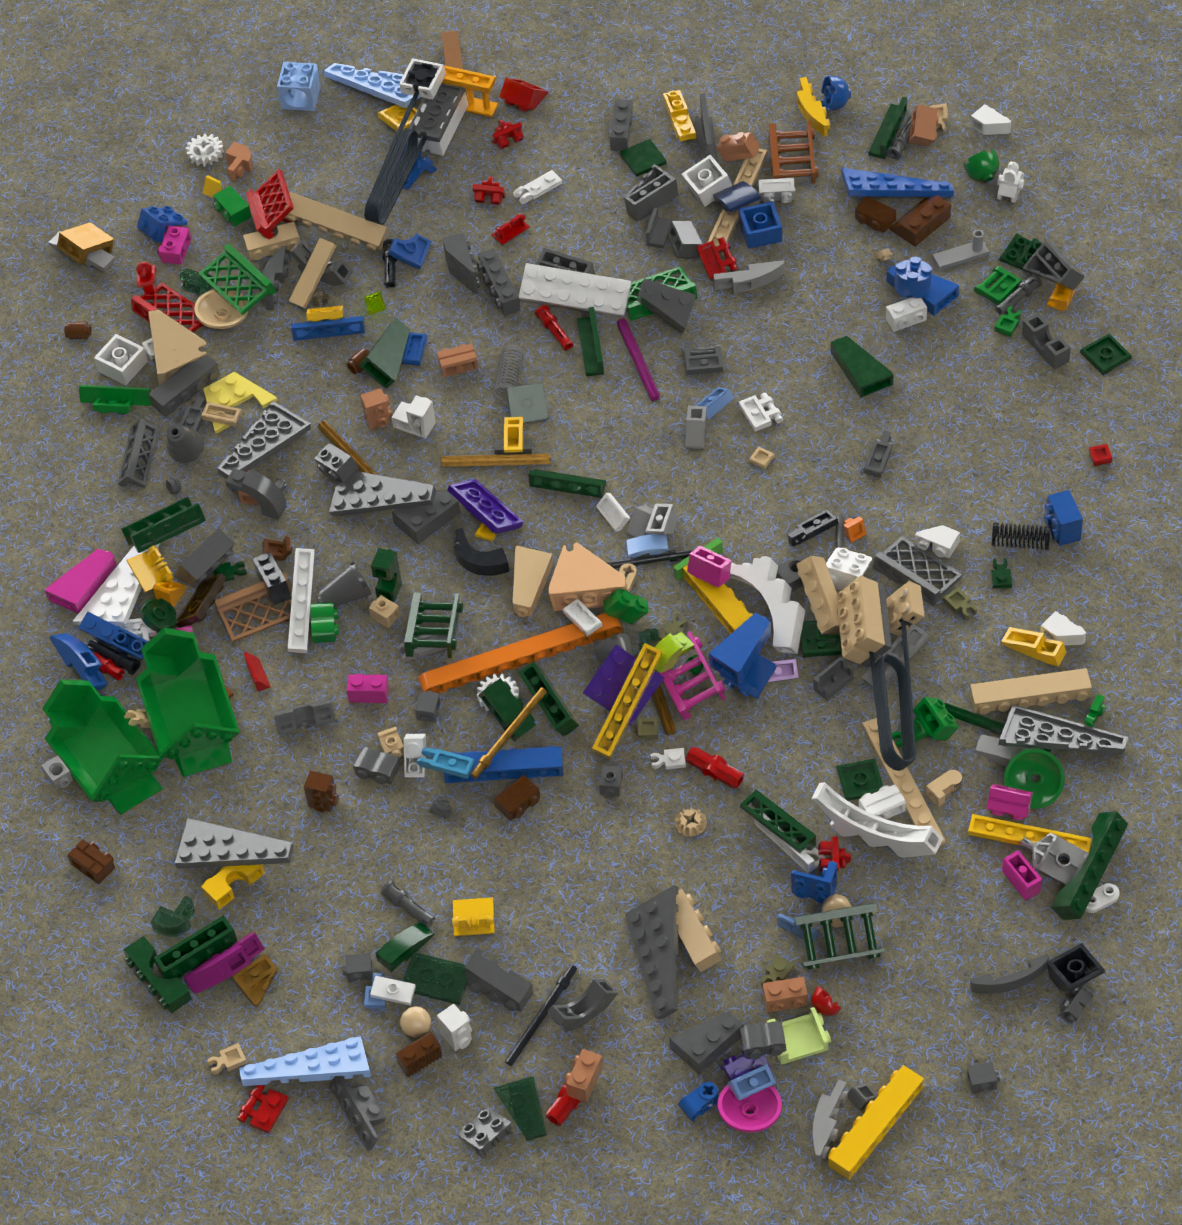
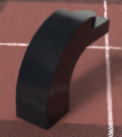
(479, 562)

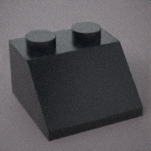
(1074, 968)

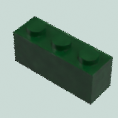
(506, 707)

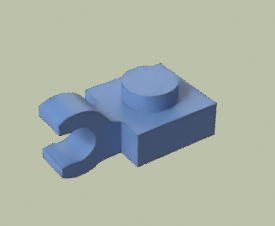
(370, 1002)

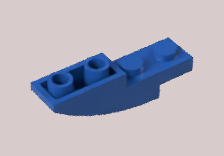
(112, 635)
(81, 657)

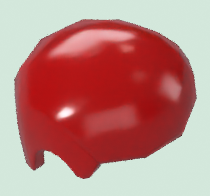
(823, 1002)

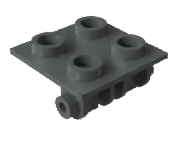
(484, 1130)

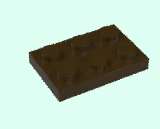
(201, 600)

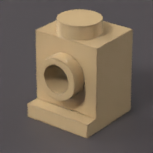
(391, 742)

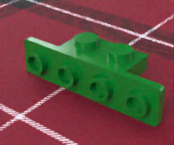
(114, 399)

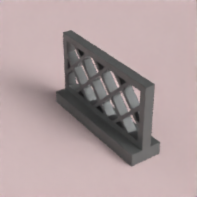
(705, 132)
(896, 572)

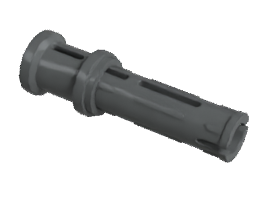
(900, 142)
(1024, 289)
(402, 899)

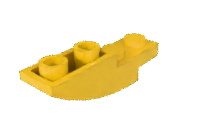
(812, 109)
(679, 116)

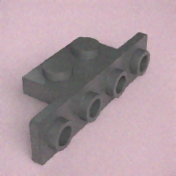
(360, 1109)

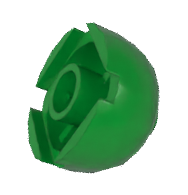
(982, 166)

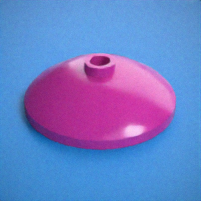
(764, 1105)

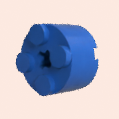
(913, 278)

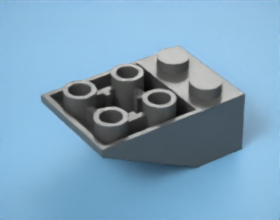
(461, 261)

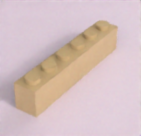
(337, 222)
(1030, 691)

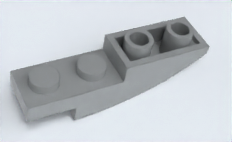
(755, 277)
(825, 1121)

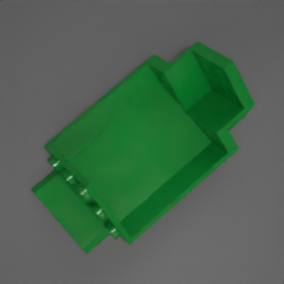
(186, 702)
(100, 746)

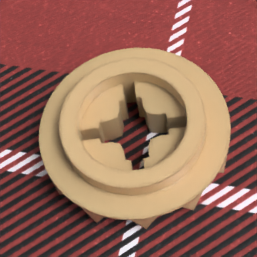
(691, 829)

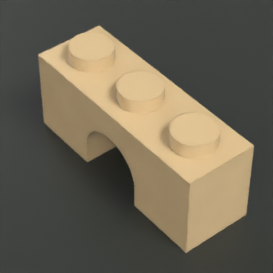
(260, 247)

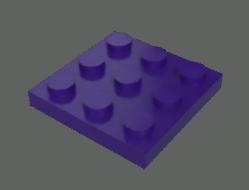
(611, 677)

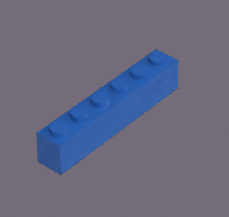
(515, 763)

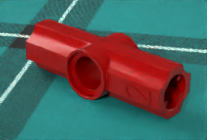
(715, 767)
(562, 1107)

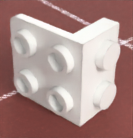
(777, 189)
(846, 567)

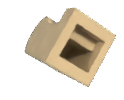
(943, 785)

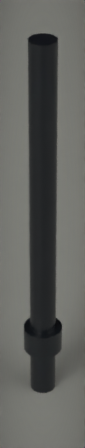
(672, 555)
(562, 984)

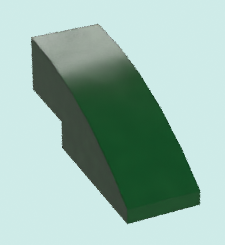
(403, 945)

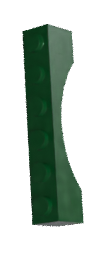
(1076, 895)

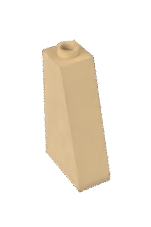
(530, 577)

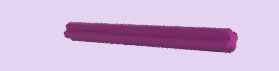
(638, 359)

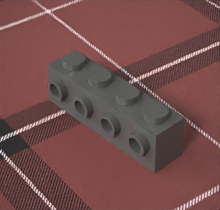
(498, 281)
(184, 385)

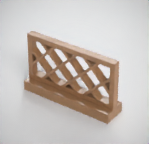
(249, 596)

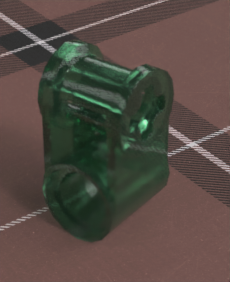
(195, 283)

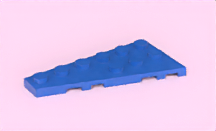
(889, 185)

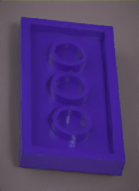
(485, 506)

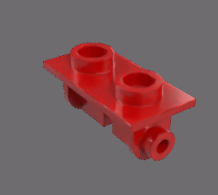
(510, 230)

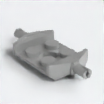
(1046, 854)

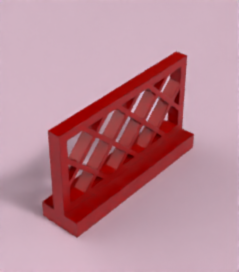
(260, 209)
(142, 307)

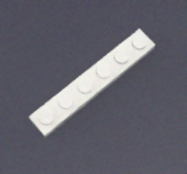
(301, 600)

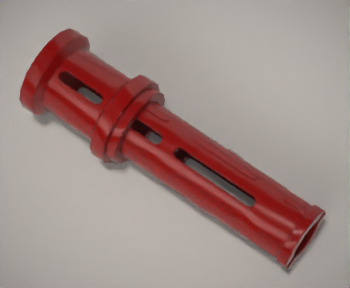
(550, 322)

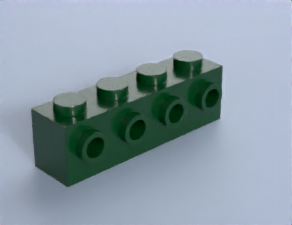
(196, 949)

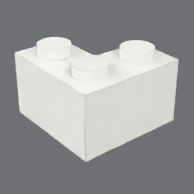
(416, 417)

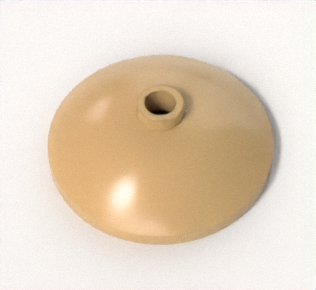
(216, 312)

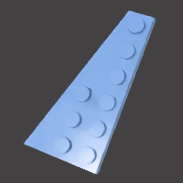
(380, 84)
(314, 1064)

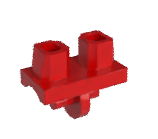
(505, 131)
(489, 188)
(146, 276)
(834, 854)

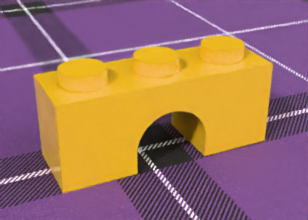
(218, 889)

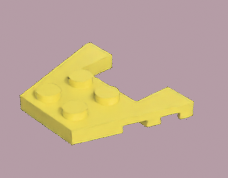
(233, 391)

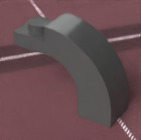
(336, 271)
(261, 489)
(586, 1007)

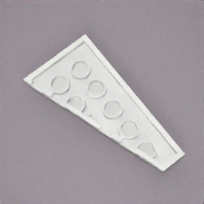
(116, 596)

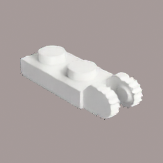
(537, 187)

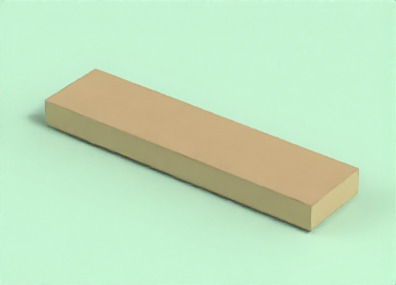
(312, 273)

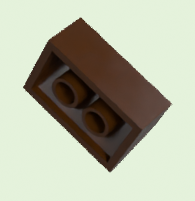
(922, 220)

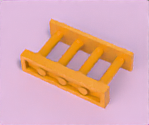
(473, 81)

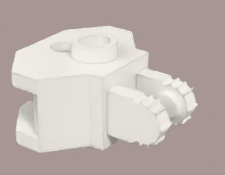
(1010, 182)

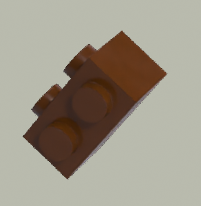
(320, 791)

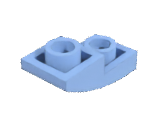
(650, 544)

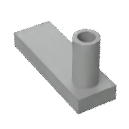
(962, 253)

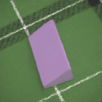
(785, 670)

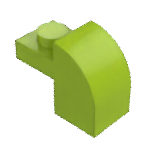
(671, 649)

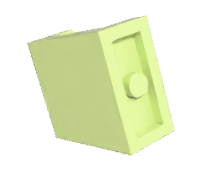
(804, 1037)

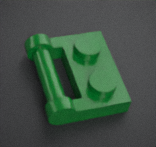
(1001, 288)

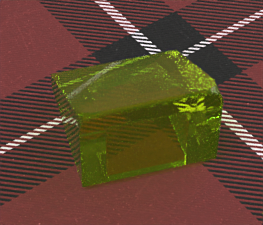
(374, 303)

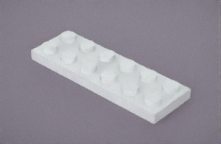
(575, 289)

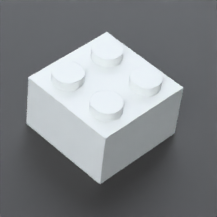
(706, 179)
(120, 359)

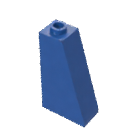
(940, 295)
(741, 648)

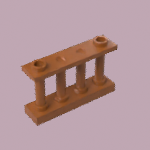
(776, 148)

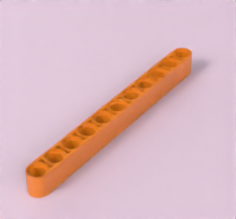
(514, 655)

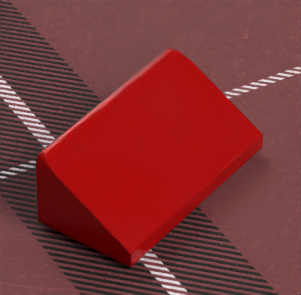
(257, 672)

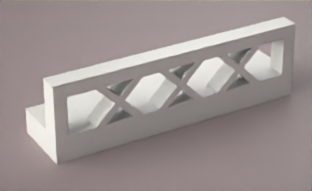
(802, 859)

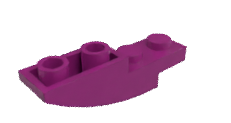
(224, 965)

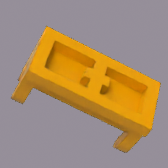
(1060, 297)

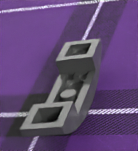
(986, 985)

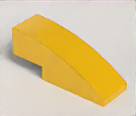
(513, 434)
(1035, 645)

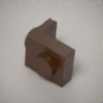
(278, 549)

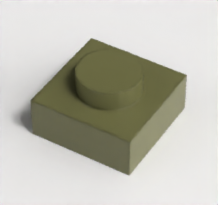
(647, 728)

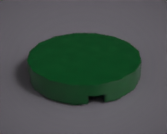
(158, 614)

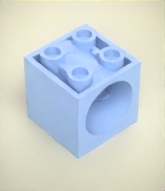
(298, 86)

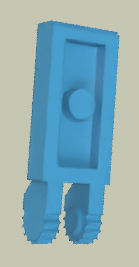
(446, 762)

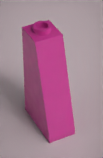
(82, 581)

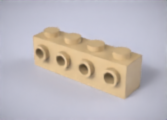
(820, 592)
(694, 934)

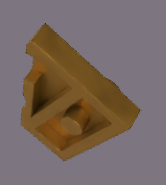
(256, 979)

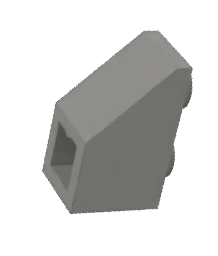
(696, 427)

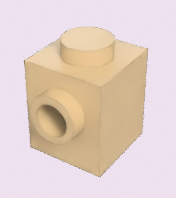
(384, 611)

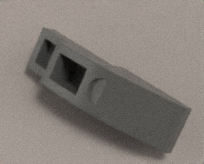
(276, 273)

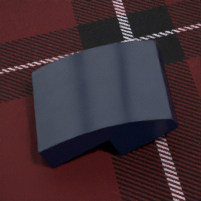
(737, 196)

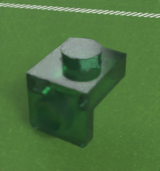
(647, 637)

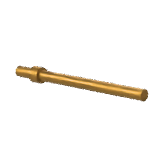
(486, 760)

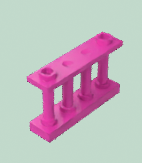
(677, 690)

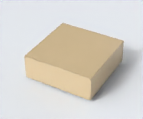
(761, 457)

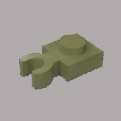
(959, 601)
(674, 628)
(777, 969)

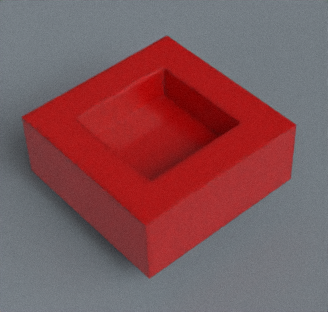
(1100, 454)

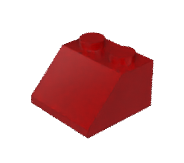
(522, 94)

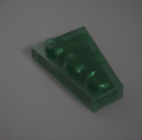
(524, 1106)

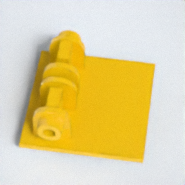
(150, 568)
(473, 916)

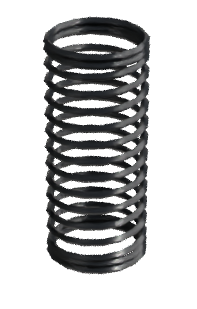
(1046, 534)

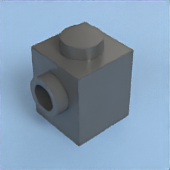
(610, 781)

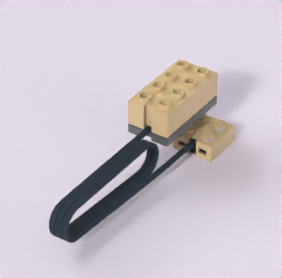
(865, 631)

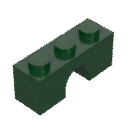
(386, 569)

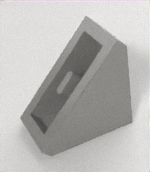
(639, 521)

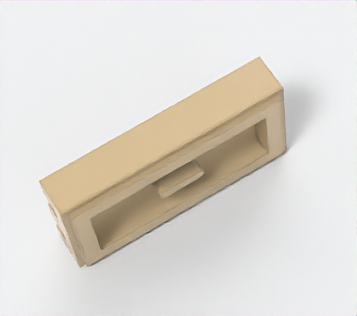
(221, 416)

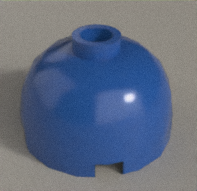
(835, 93)

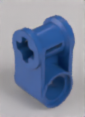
(697, 1102)

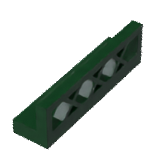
(888, 129)
(590, 344)
(567, 483)
(779, 818)

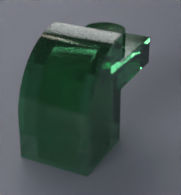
(174, 923)

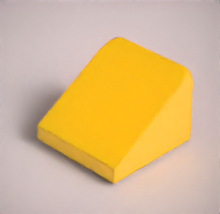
(211, 186)

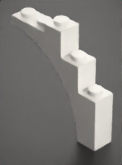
(786, 614)
(874, 830)

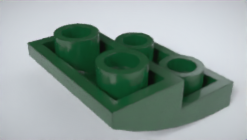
(1019, 251)

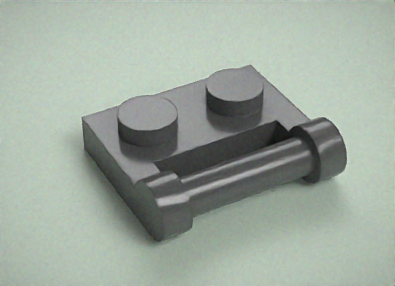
(703, 360)

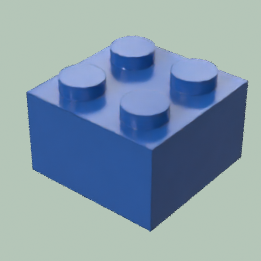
(760, 225)
(1063, 518)

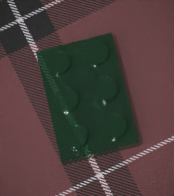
(437, 978)

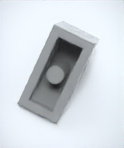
(662, 520)

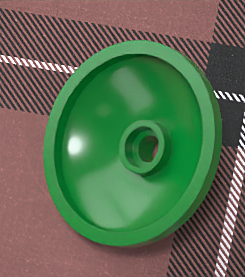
(1038, 762)

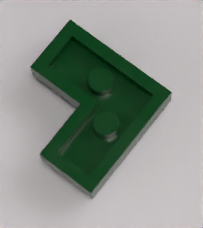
(816, 645)

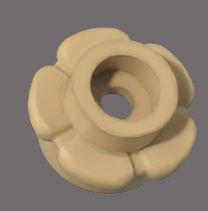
(884, 254)

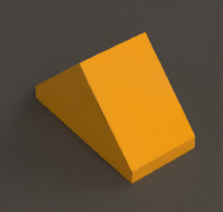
(169, 591)

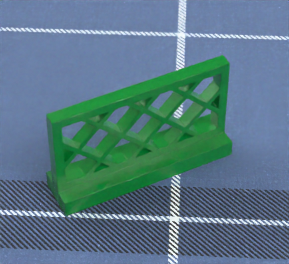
(244, 267)
(637, 310)

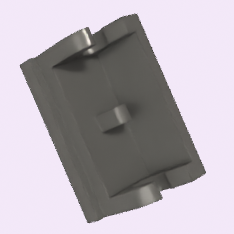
(833, 679)

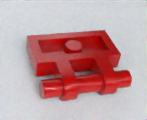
(711, 260)
(268, 1111)

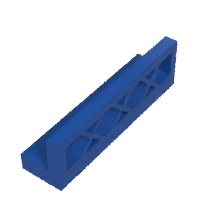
(328, 328)

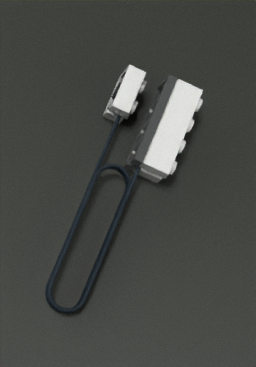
(429, 130)

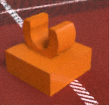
(854, 529)

